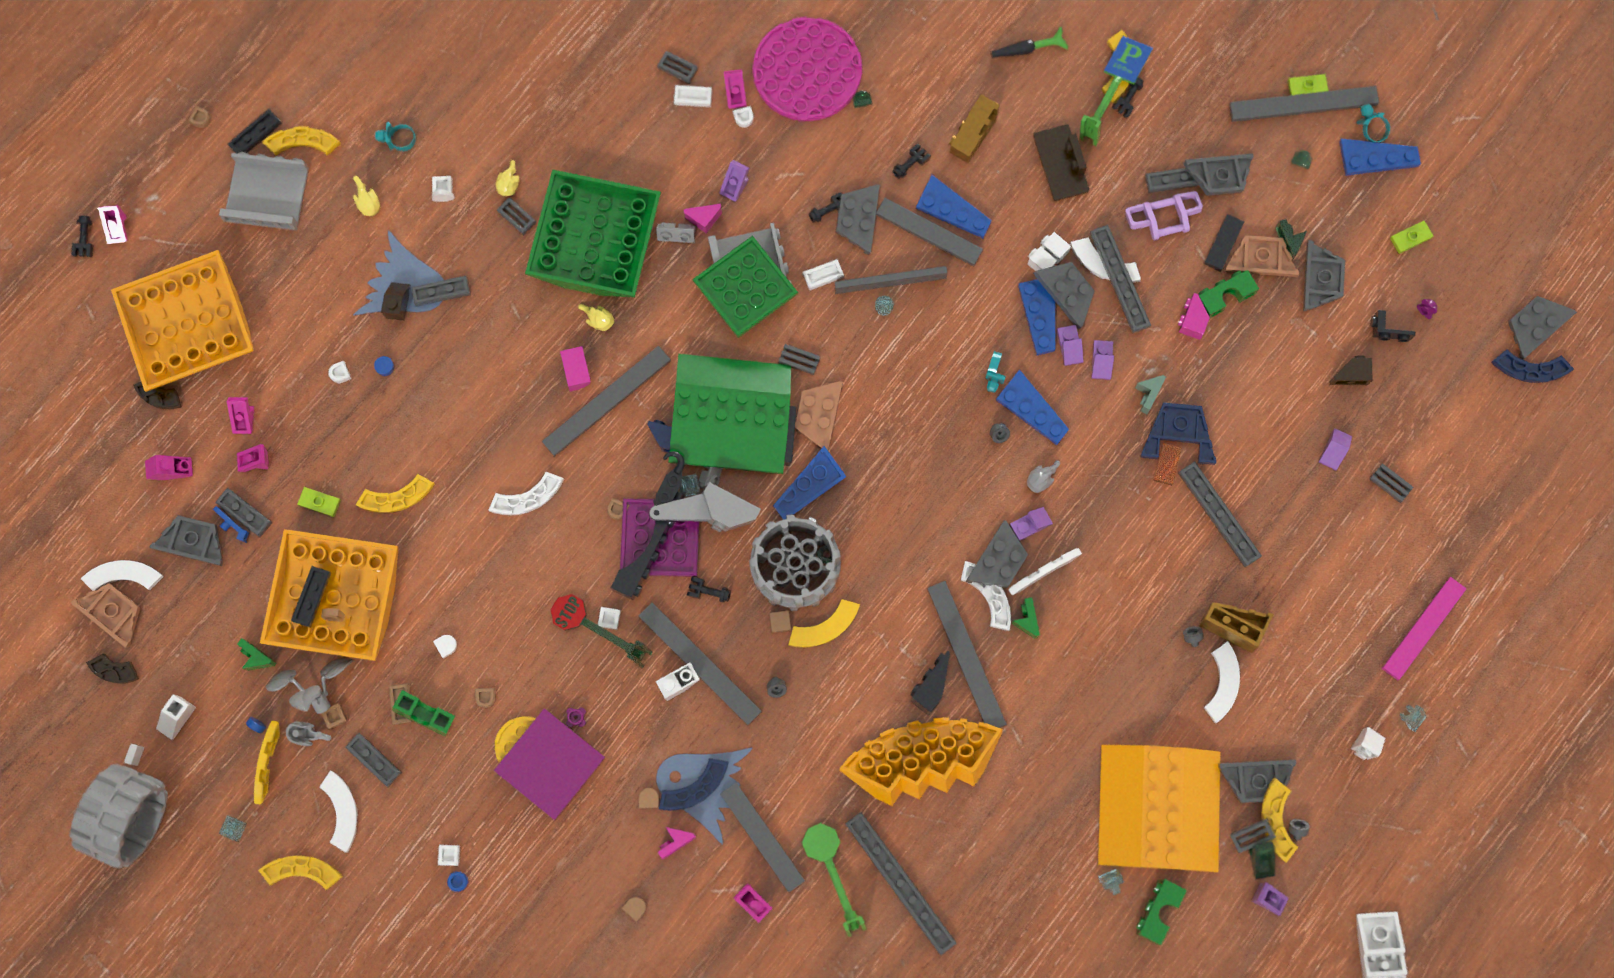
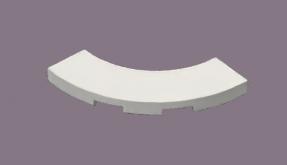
(1091, 260)
(527, 501)
(122, 570)
(1044, 570)
(995, 598)
(1228, 683)
(345, 811)

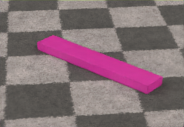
(1424, 628)

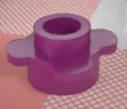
(1427, 308)
(571, 713)

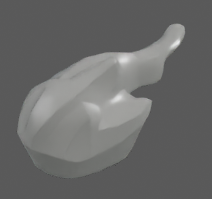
(1040, 477)
(302, 732)

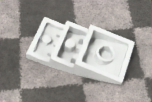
(1381, 945)

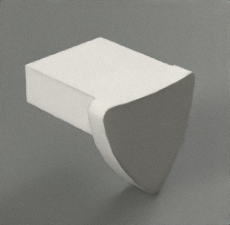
(442, 189)

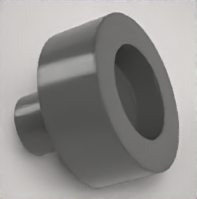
(999, 433)
(1193, 635)
(776, 687)
(1299, 828)

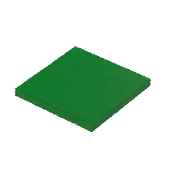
(745, 286)

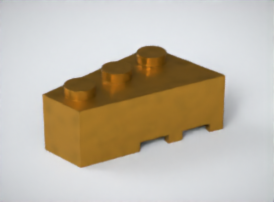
(974, 128)
(1236, 625)

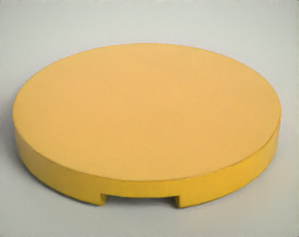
(510, 734)

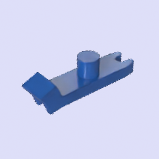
(228, 522)

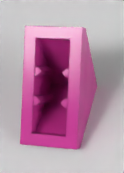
(703, 216)

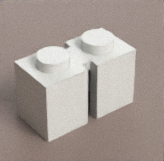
(1050, 253)

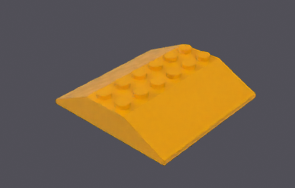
(183, 320)
(359, 586)
(1159, 808)

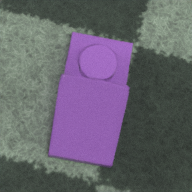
(734, 180)
(1070, 345)
(1102, 360)
(1031, 523)

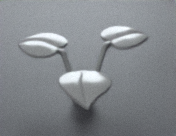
(312, 695)

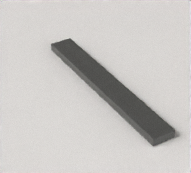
(1303, 103)
(606, 401)
(966, 655)
(701, 663)
(900, 883)

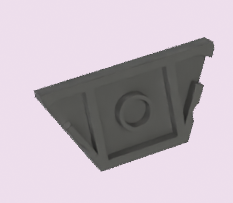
(1221, 173)
(858, 216)
(1322, 277)
(1068, 290)
(1537, 323)
(191, 540)
(1000, 559)
(1252, 779)

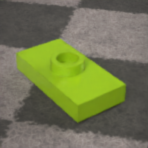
(1307, 84)
(1411, 237)
(319, 502)

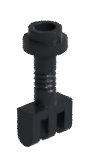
(1124, 103)
(900, 170)
(815, 215)
(83, 246)
(724, 594)

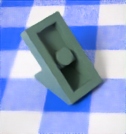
(1151, 388)

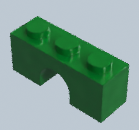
(1240, 285)
(422, 714)
(1151, 926)

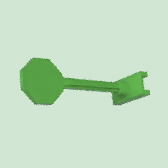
(822, 844)

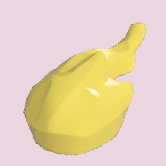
(507, 183)
(366, 201)
(599, 317)

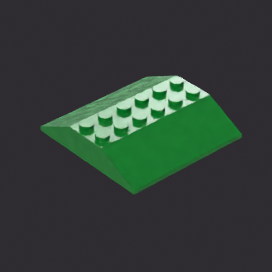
(592, 235)
(731, 413)

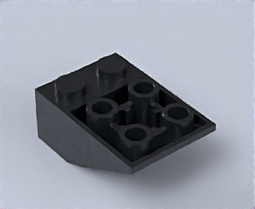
(931, 690)

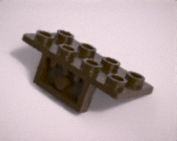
(1062, 162)

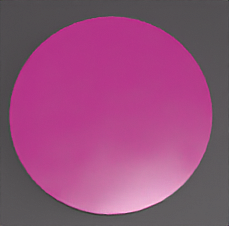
(807, 69)

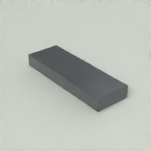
(1169, 180)
(440, 291)
(243, 512)
(373, 759)

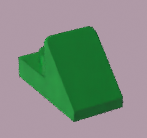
(1029, 624)
(257, 660)

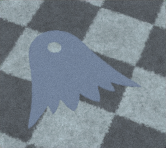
(402, 269)
(691, 768)

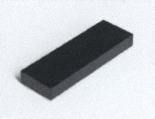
(255, 132)
(1224, 242)
(790, 436)
(311, 596)

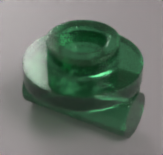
(862, 99)
(1302, 159)

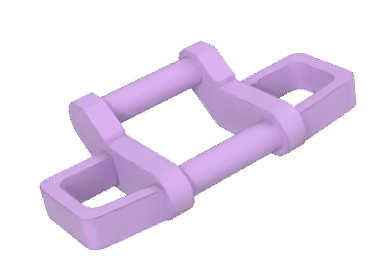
(1151, 220)

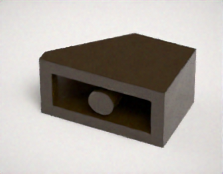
(395, 301)
(1355, 372)

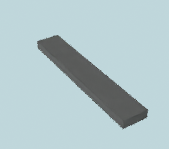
(929, 232)
(1120, 279)
(890, 280)
(1219, 514)
(762, 837)

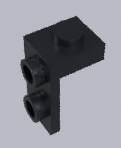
(1378, 323)

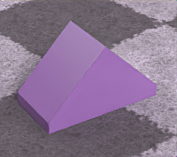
(1335, 449)
(1270, 898)

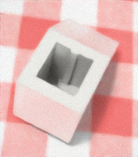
(677, 681)
(174, 716)
(1368, 744)

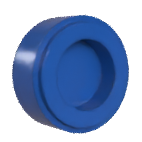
(384, 366)
(255, 725)
(457, 881)

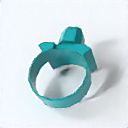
(1367, 112)
(382, 136)
(991, 375)

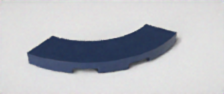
(1532, 372)
(696, 792)

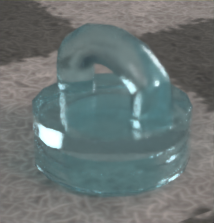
(884, 305)

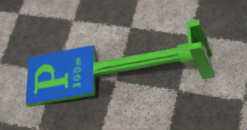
(1123, 65)

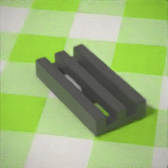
(691, 74)
(527, 226)
(803, 353)
(1394, 476)
(1268, 828)

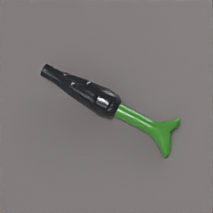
(1028, 46)

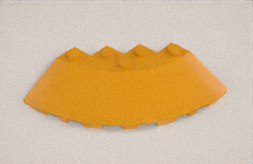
(922, 757)

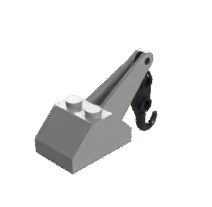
(713, 506)

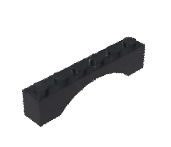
(630, 578)

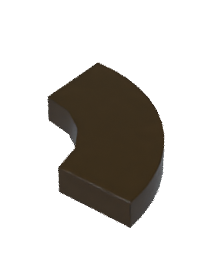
(159, 397)
(112, 671)

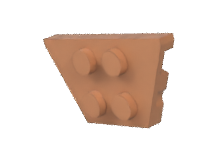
(1263, 257)
(818, 413)
(111, 612)

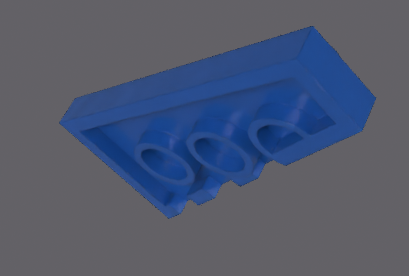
(1370, 157)
(951, 208)
(1040, 315)
(1030, 406)
(812, 482)

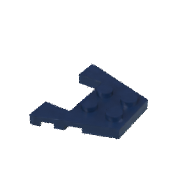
(1180, 424)

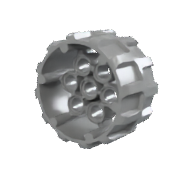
(783, 527)
(118, 816)

